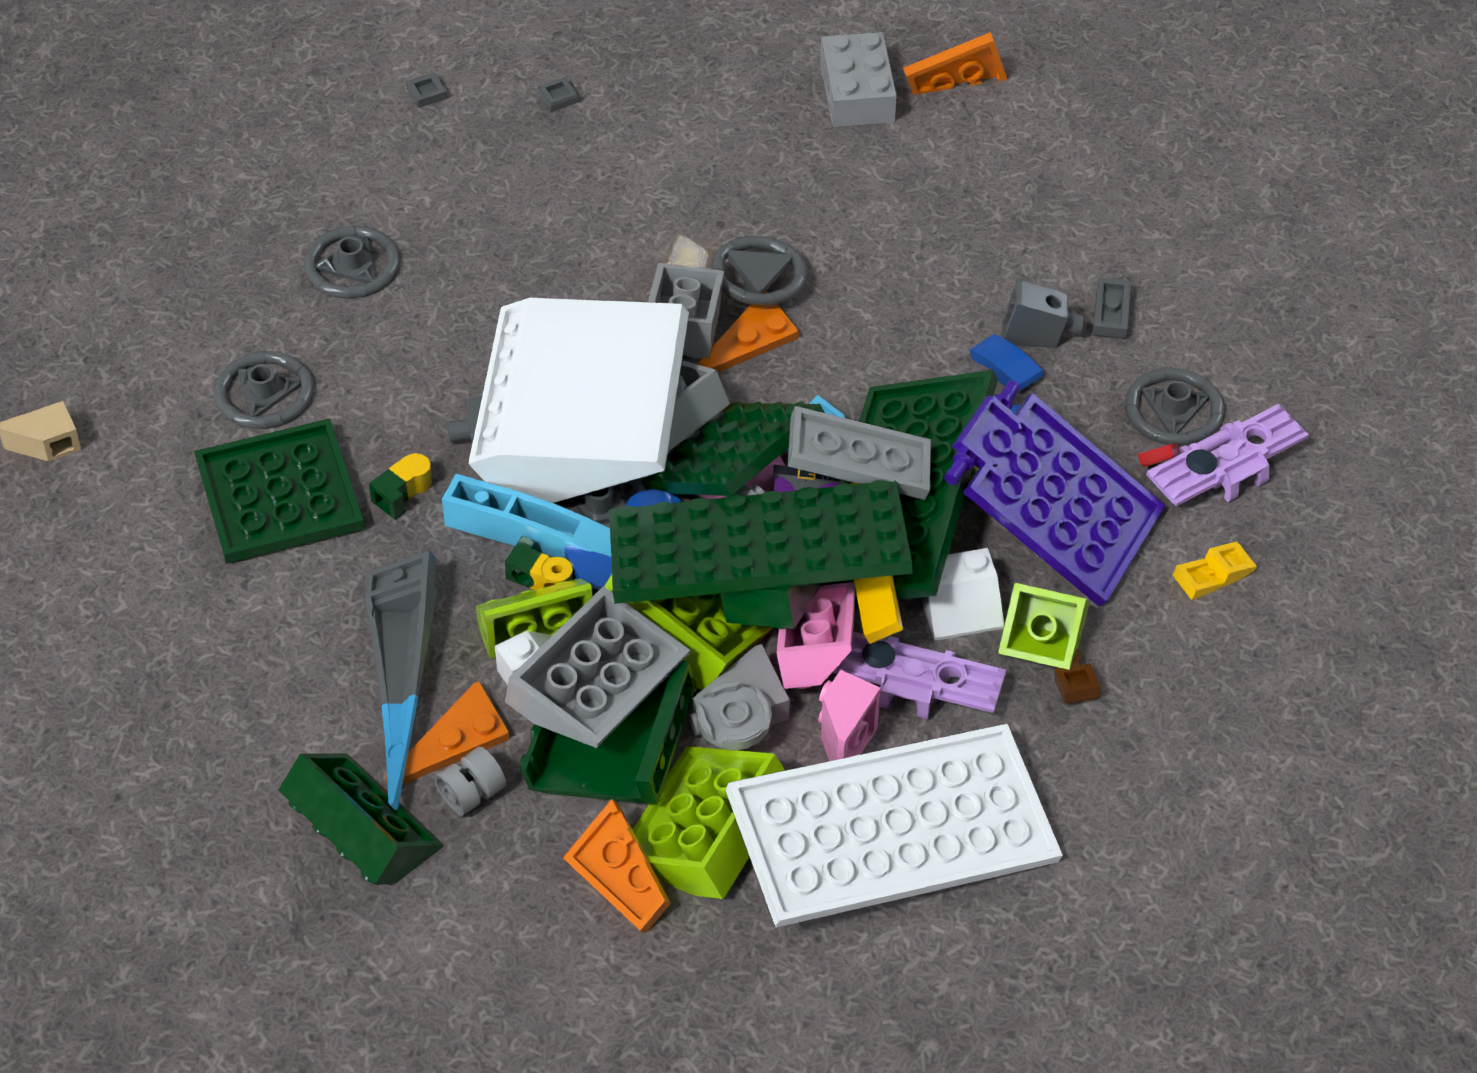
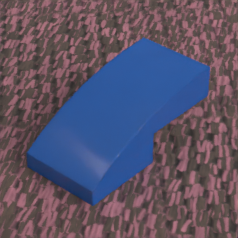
(1006, 361)

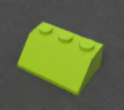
(532, 610)

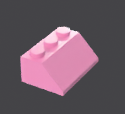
(819, 639)

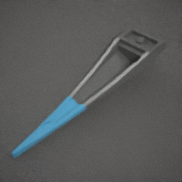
(400, 618)

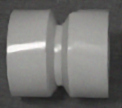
(474, 778)

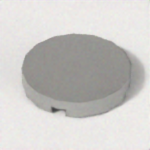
(734, 716)

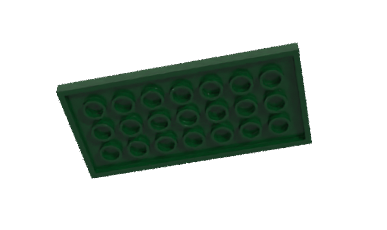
(939, 412)
(758, 541)

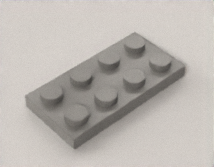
(858, 451)

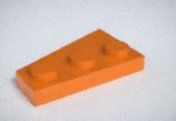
(963, 63)
(618, 868)

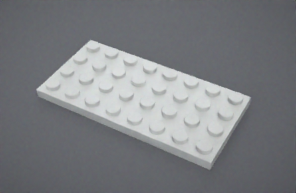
(892, 824)

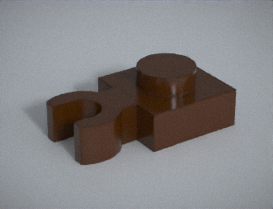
(1078, 682)

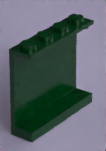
(628, 763)

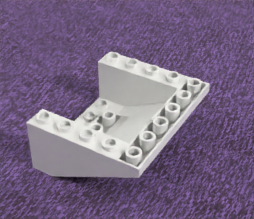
(578, 395)

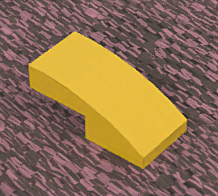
(1218, 569)

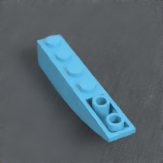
(509, 514)

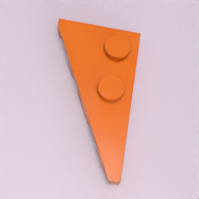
(751, 334)
(464, 727)

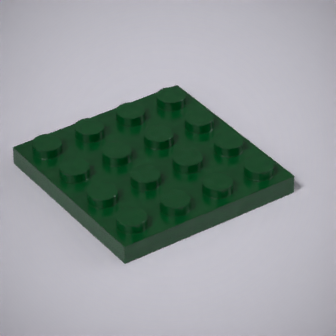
(728, 450)
(278, 490)

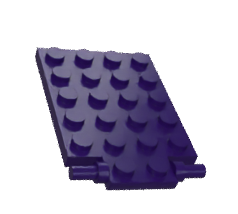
(1054, 491)

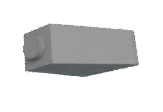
(756, 672)

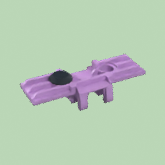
(1200, 470)
(922, 675)

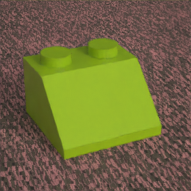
(1043, 626)

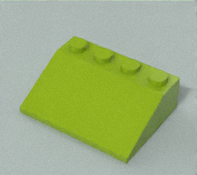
(702, 628)
(693, 829)

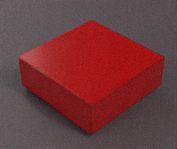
(1159, 454)

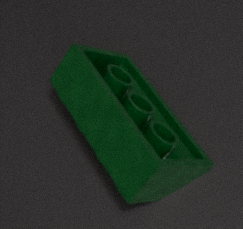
(356, 816)

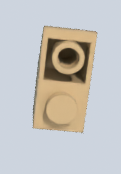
(41, 433)

